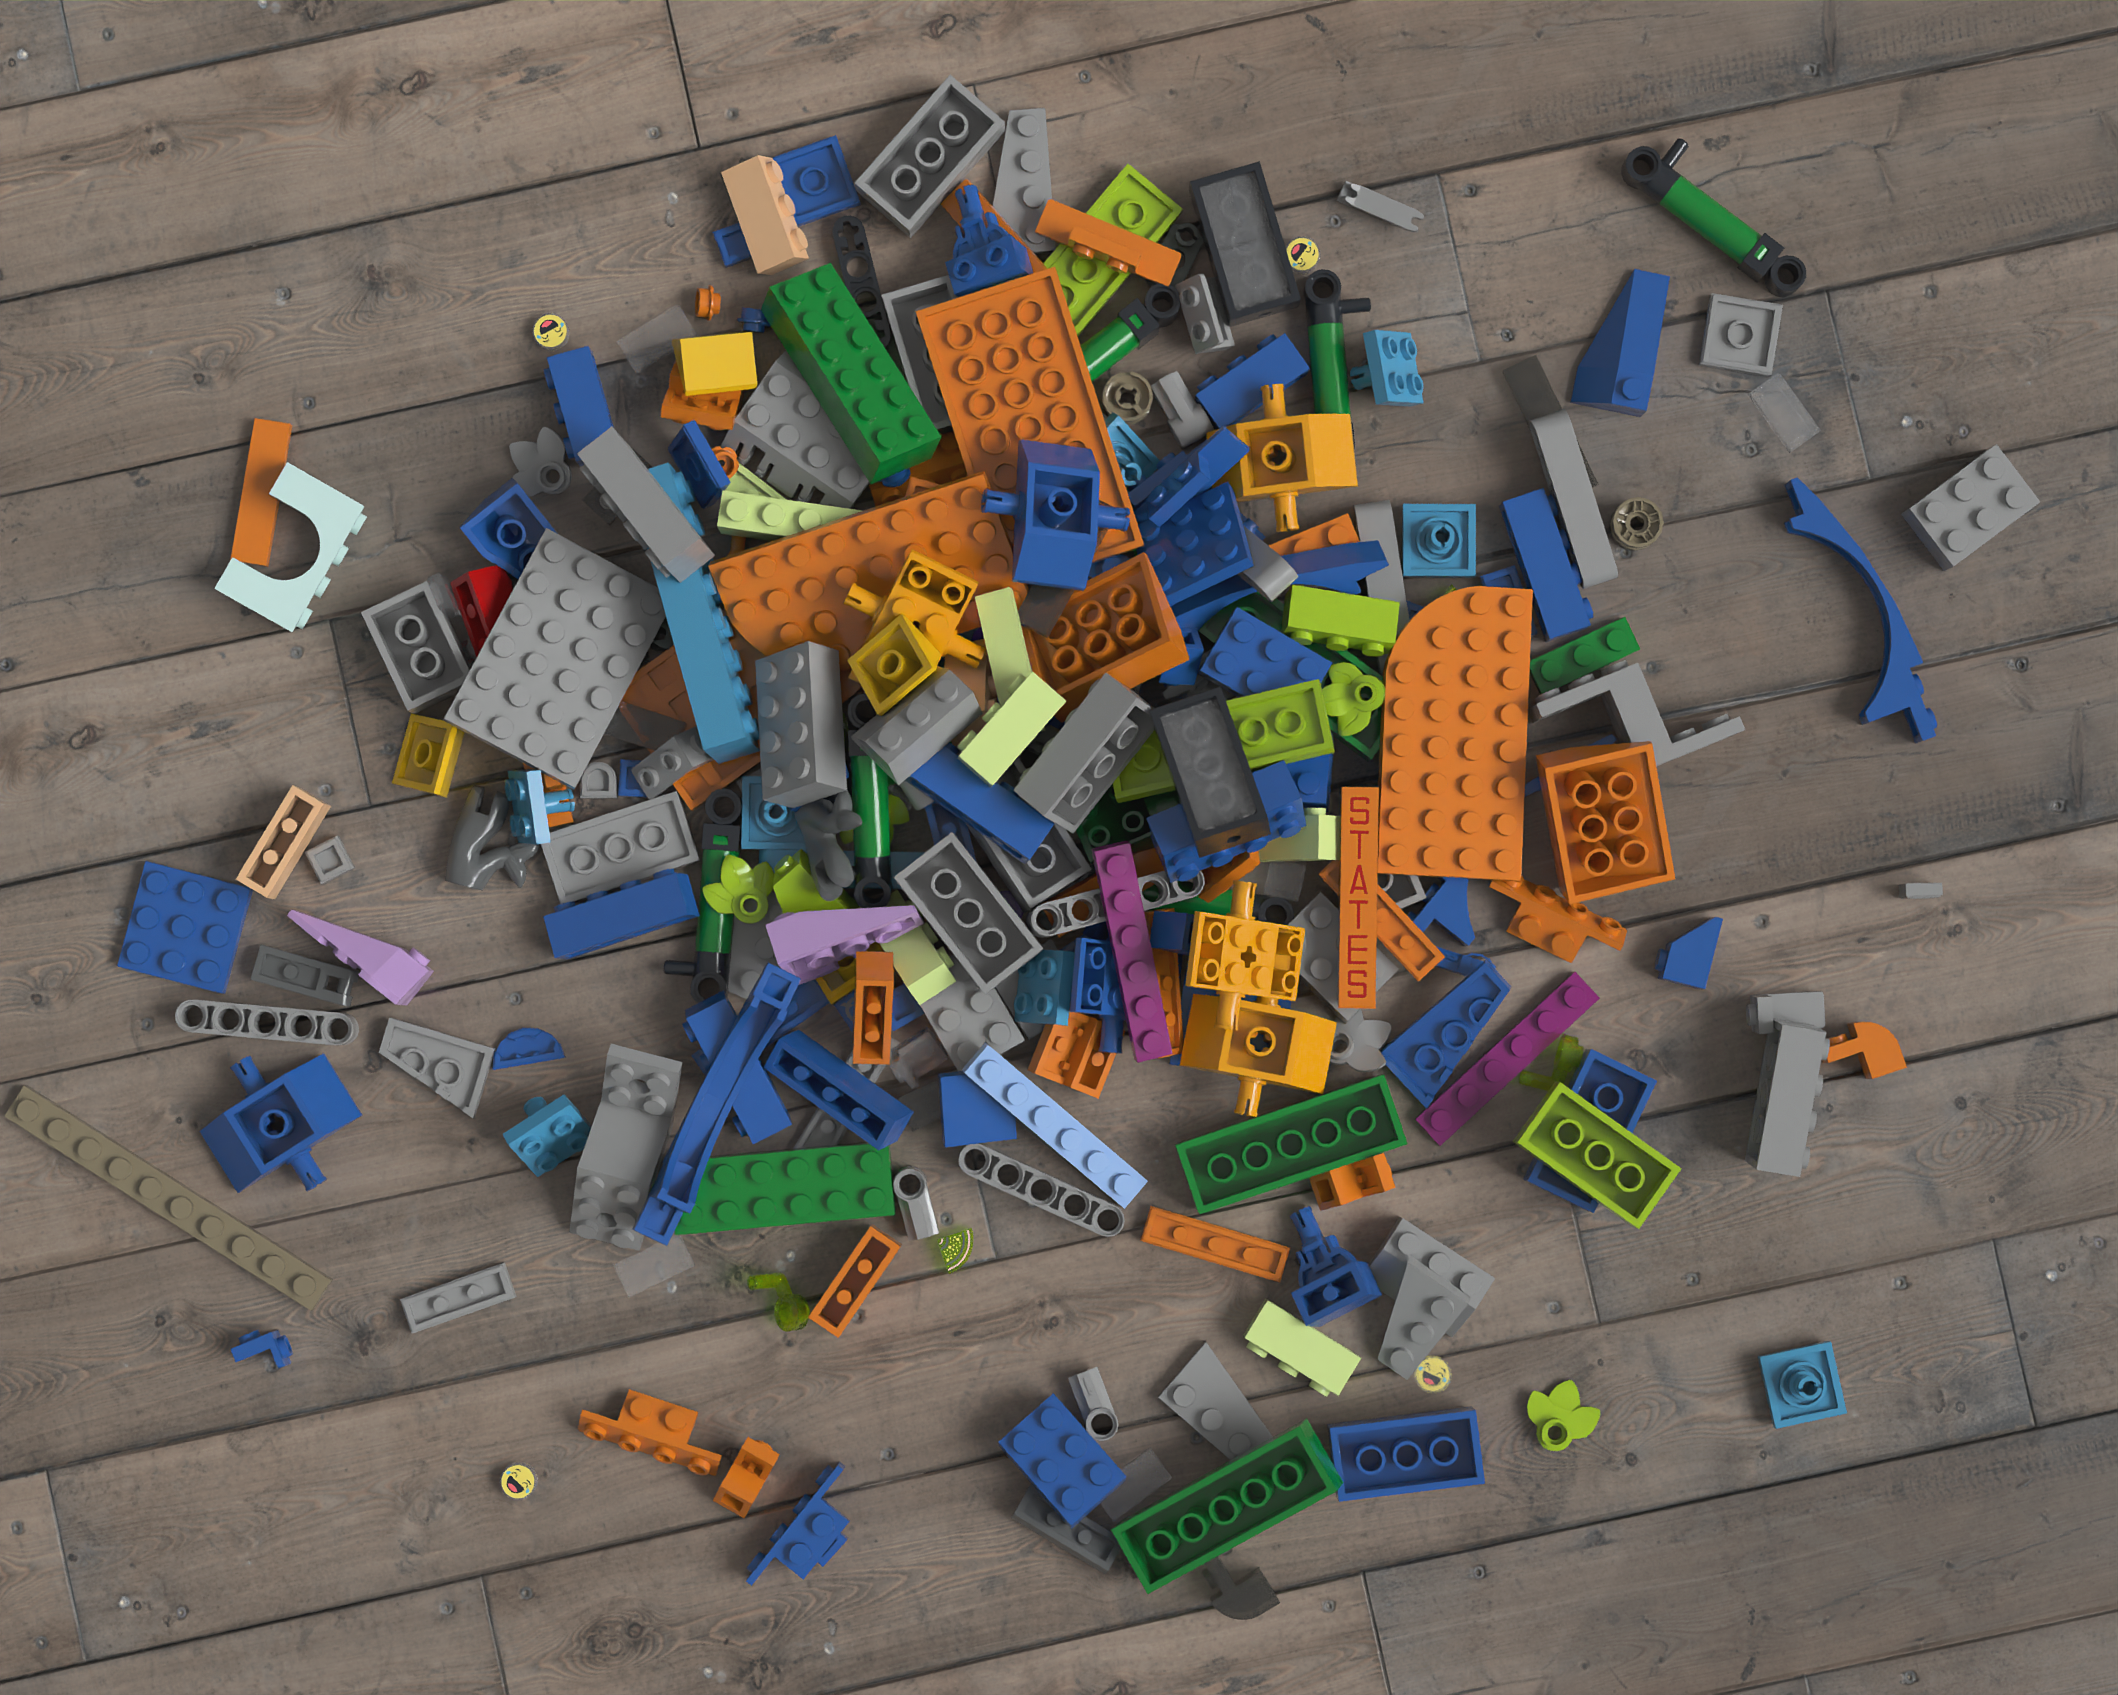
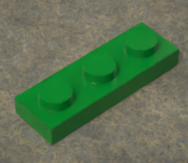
(1583, 656)

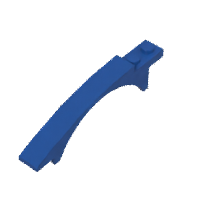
(1330, 567)
(1896, 686)
(1448, 902)
(690, 1150)

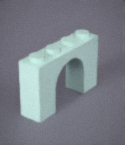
(334, 518)

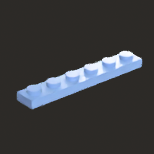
(1054, 1125)

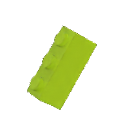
(1340, 620)

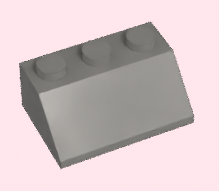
(919, 724)
(1406, 1240)

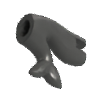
(470, 836)
(827, 861)

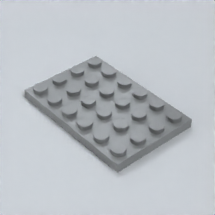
(558, 659)

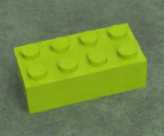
(1597, 1155)

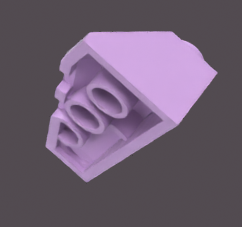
(815, 941)
(382, 965)

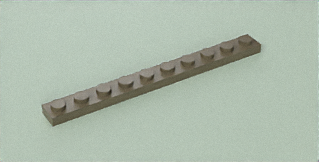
(168, 1197)

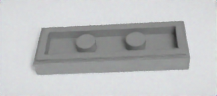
(458, 1298)

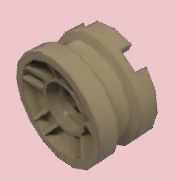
(1134, 384)
(1646, 513)

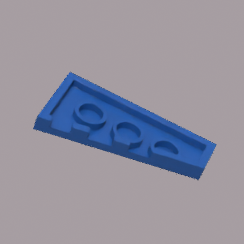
(1440, 1037)

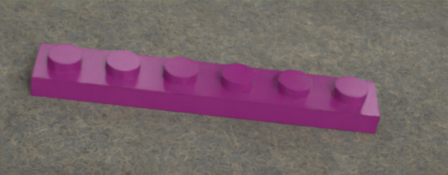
(1132, 951)
(1507, 1058)

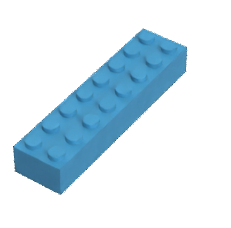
(704, 646)

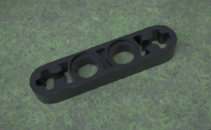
(866, 283)

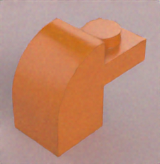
(1874, 1045)
(1352, 1182)
(746, 1476)

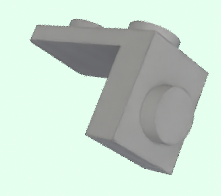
(670, 762)
(1795, 1007)

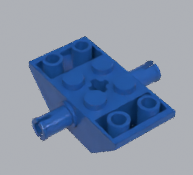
(1055, 543)
(1098, 991)
(308, 1100)

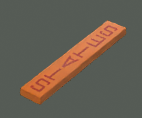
(1358, 897)

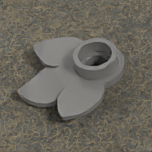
(538, 460)
(1362, 1041)

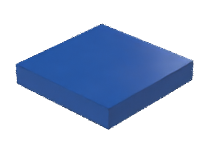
(817, 180)
(698, 464)
(971, 1113)

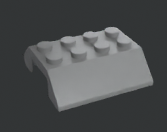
(796, 439)

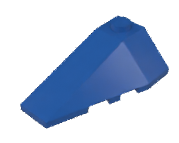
(1623, 355)
(506, 528)

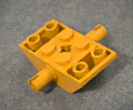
(1316, 461)
(925, 594)
(1243, 956)
(1295, 1056)

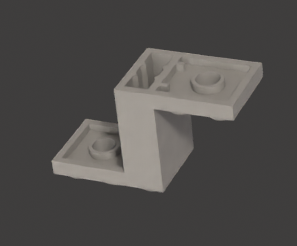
(1634, 712)
(625, 1145)

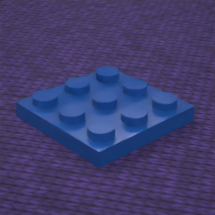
(1198, 544)
(185, 927)

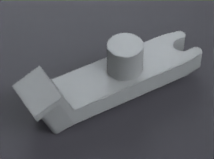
(1379, 206)

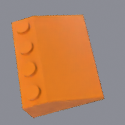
(1112, 628)
(1605, 819)

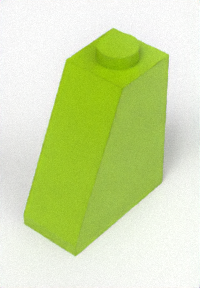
(797, 890)

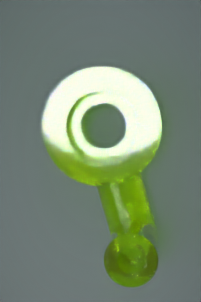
(1567, 1055)
(790, 1309)

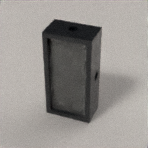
(1244, 244)
(1210, 772)

